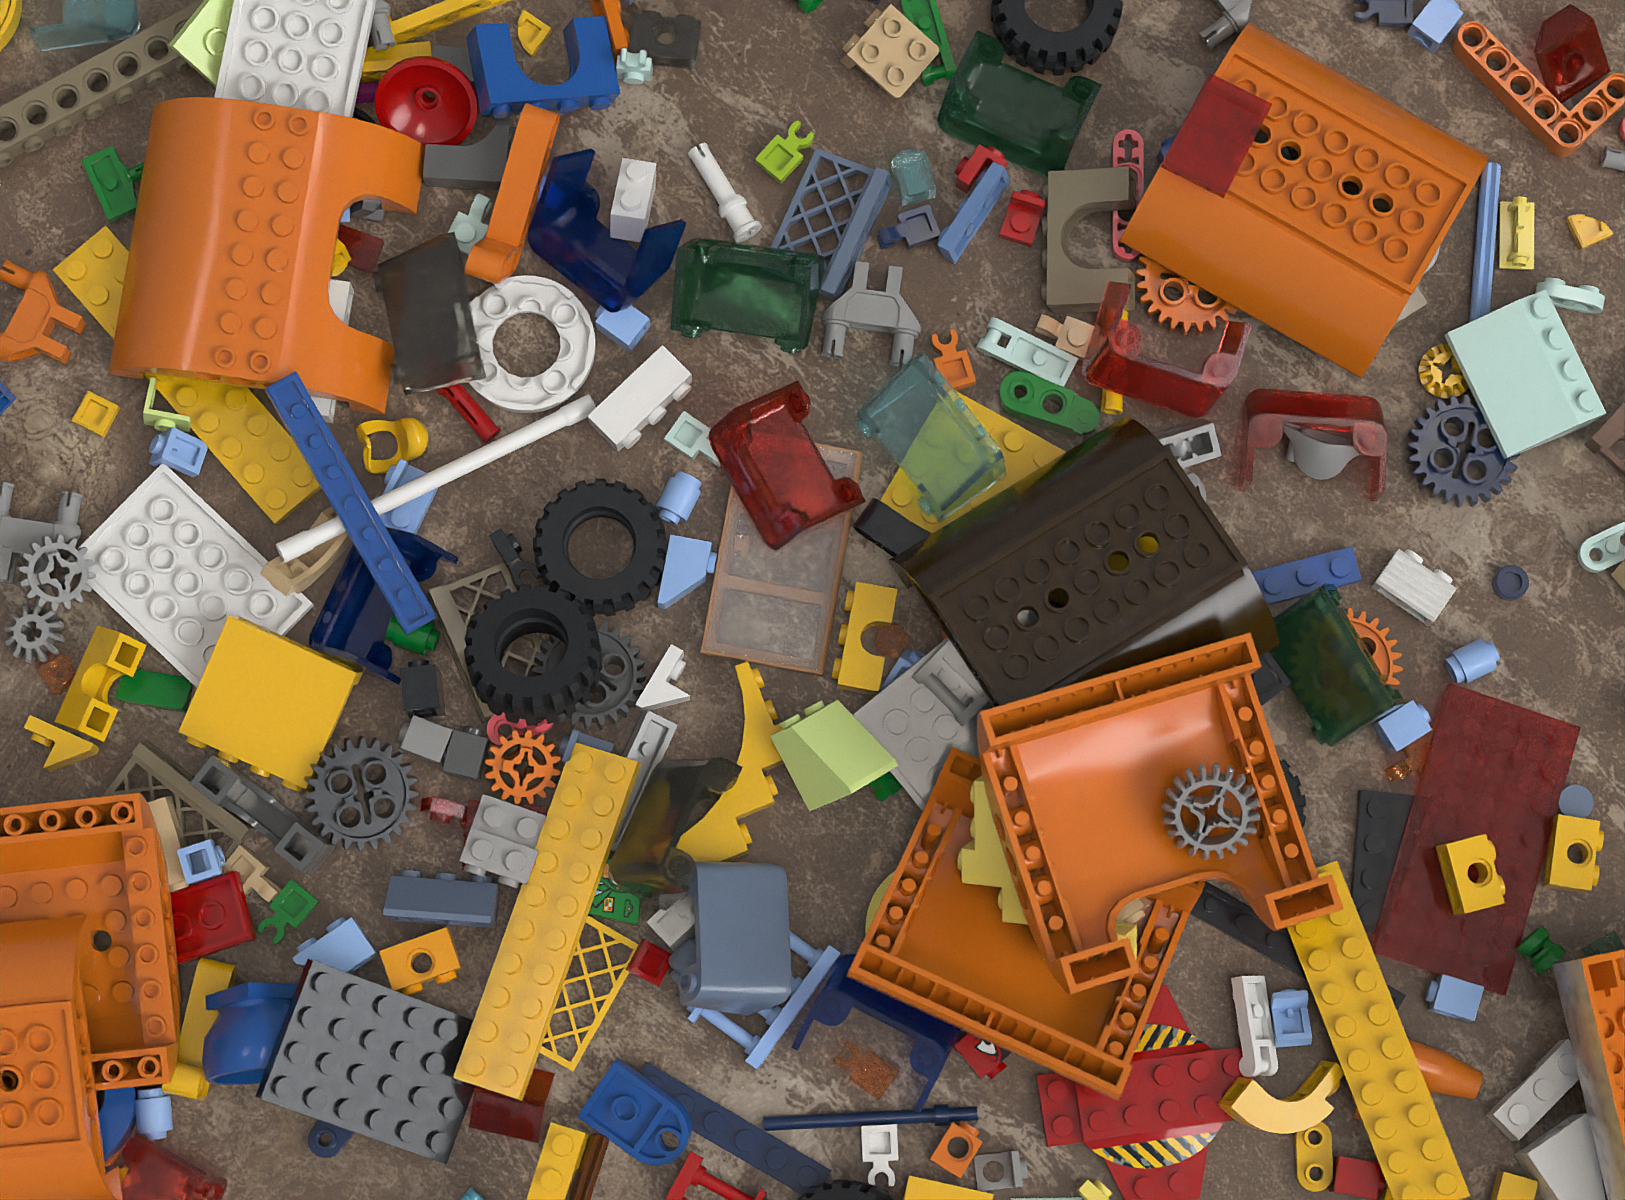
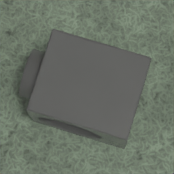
(466, 754)

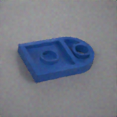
(635, 1114)

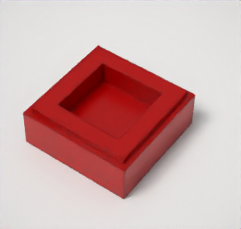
(649, 962)

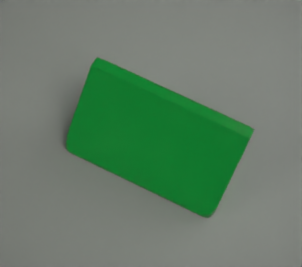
(155, 690)

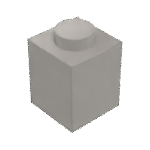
(425, 740)

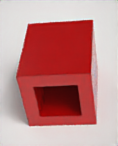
(1357, 1178)

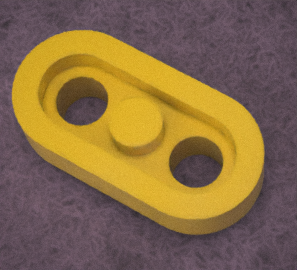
(1311, 1156)

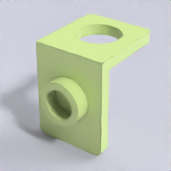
(162, 420)

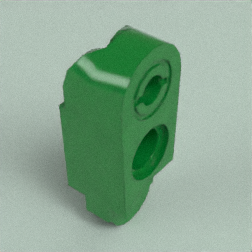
(1076, 416)

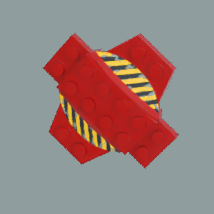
(1165, 1116)

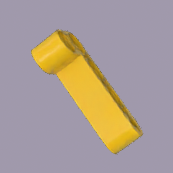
(189, 1075)

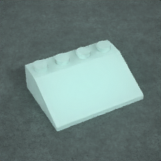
(1525, 374)

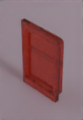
(1216, 135)

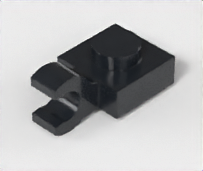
(509, 550)

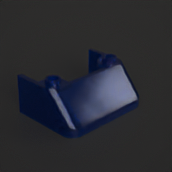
(580, 246)
(357, 614)
(932, 1035)

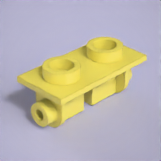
(1516, 234)

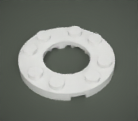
(576, 335)

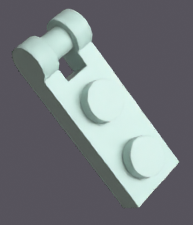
(1027, 352)

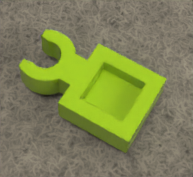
(782, 155)

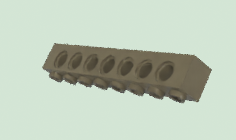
(79, 83)

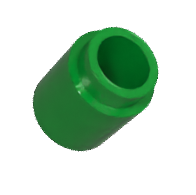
(417, 641)

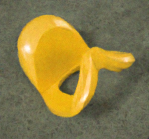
(410, 437)

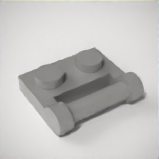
(954, 665)

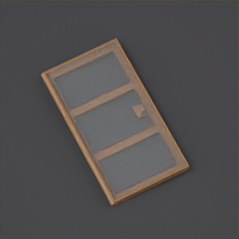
(779, 602)

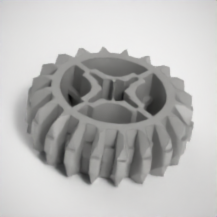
(1224, 818)

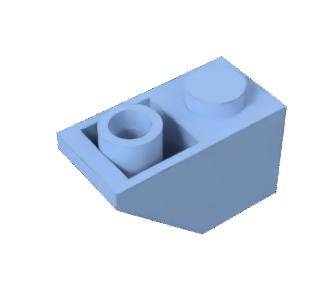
(342, 948)

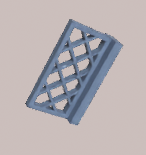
(856, 227)

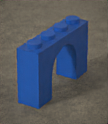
(506, 89)

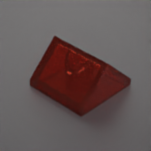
(511, 1116)

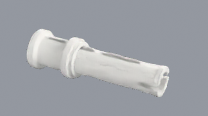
(731, 205)

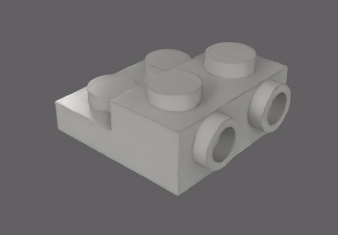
(503, 841)

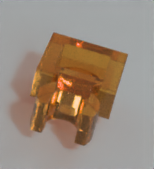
(871, 1073)

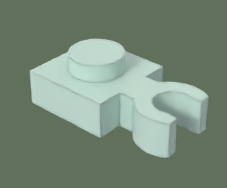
(634, 67)

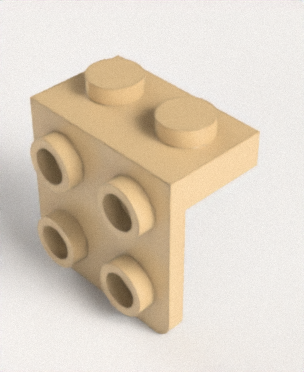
(890, 51)

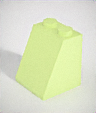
(829, 753)

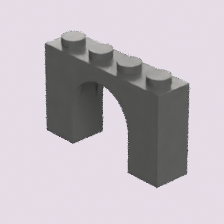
(475, 165)
(290, 834)

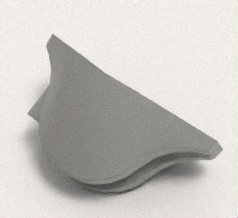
(1318, 452)

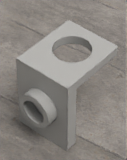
(1014, 1170)

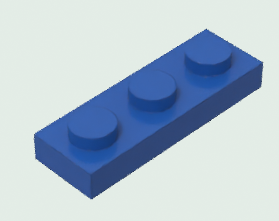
(1305, 575)

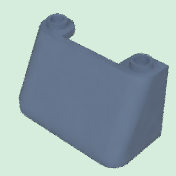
(739, 938)

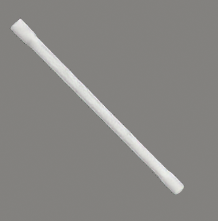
(565, 416)

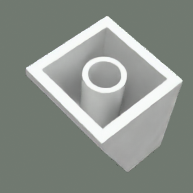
(1564, 1161)

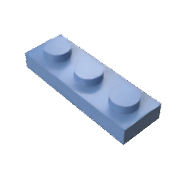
(973, 212)

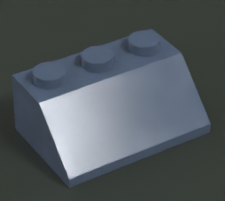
(442, 900)

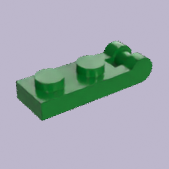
(927, 19)

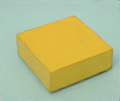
(95, 414)

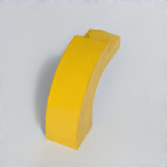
(1302, 1110)

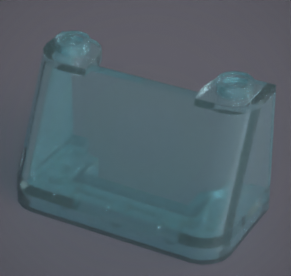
(932, 438)

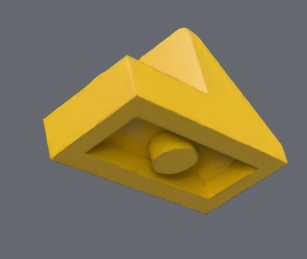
(67, 747)

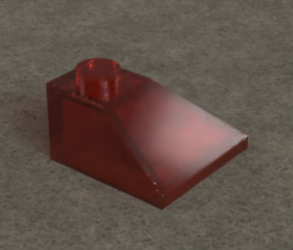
(1570, 53)

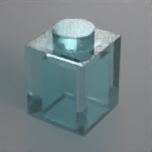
(913, 176)

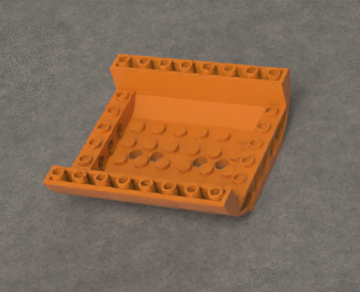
(1287, 232)
(107, 864)
(52, 1117)

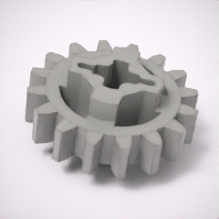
(52, 556)

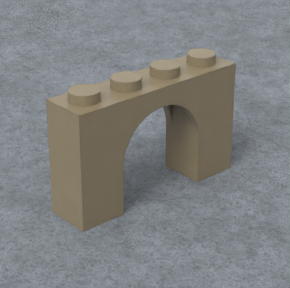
(1069, 199)

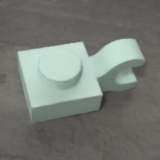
(471, 228)
(691, 438)

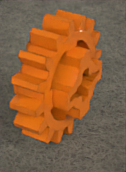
(506, 764)

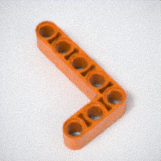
(1536, 94)
(499, 252)

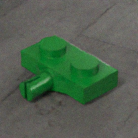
(113, 183)

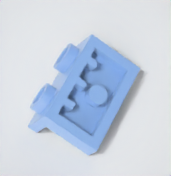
(411, 514)

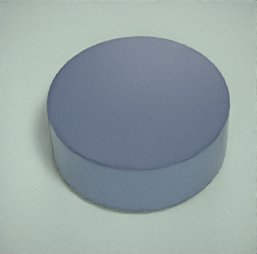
(1575, 801)

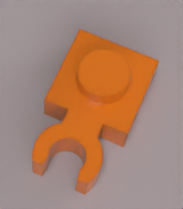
(952, 364)

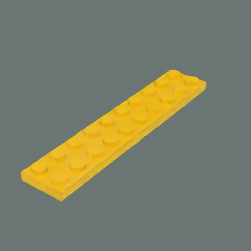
(221, 414)
(547, 922)
(1376, 1053)

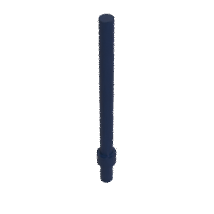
(940, 1115)

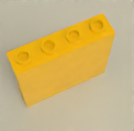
(268, 702)

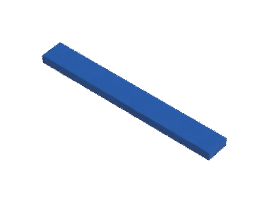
(350, 502)

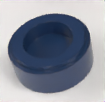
(1510, 582)

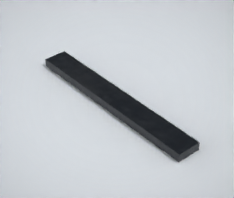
(1245, 926)

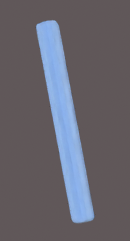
(1485, 241)

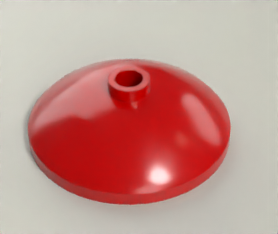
(429, 120)

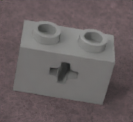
(1191, 442)

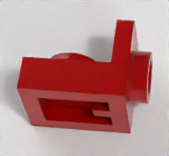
(1022, 217)

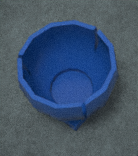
(244, 1031)

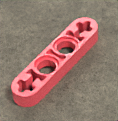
(1118, 154)

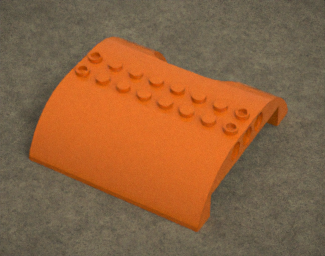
(243, 243)
(1082, 793)
(956, 960)

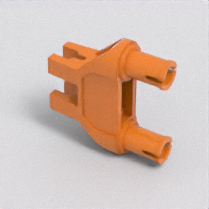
(35, 318)

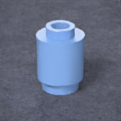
(678, 498)
(1472, 661)
(153, 1113)

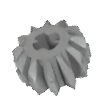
(24, 644)

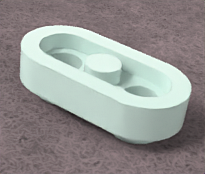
(1581, 299)
(1607, 545)

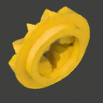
(1432, 376)

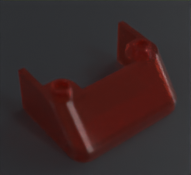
(1116, 365)
(1269, 408)

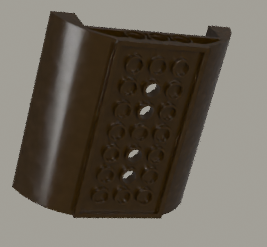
(1057, 536)

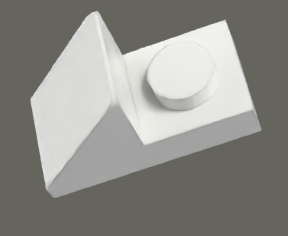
(658, 691)

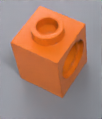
(953, 1165)

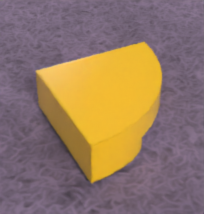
(531, 32)
(1587, 230)

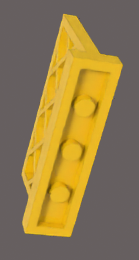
(609, 998)

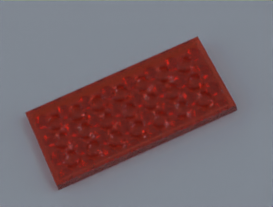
(1487, 774)

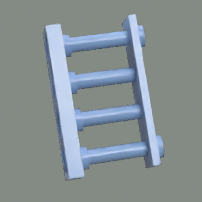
(777, 1018)

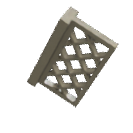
(455, 629)
(177, 780)

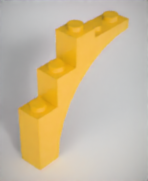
(718, 833)

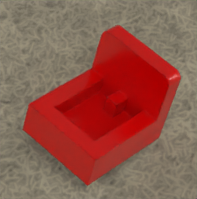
(970, 169)

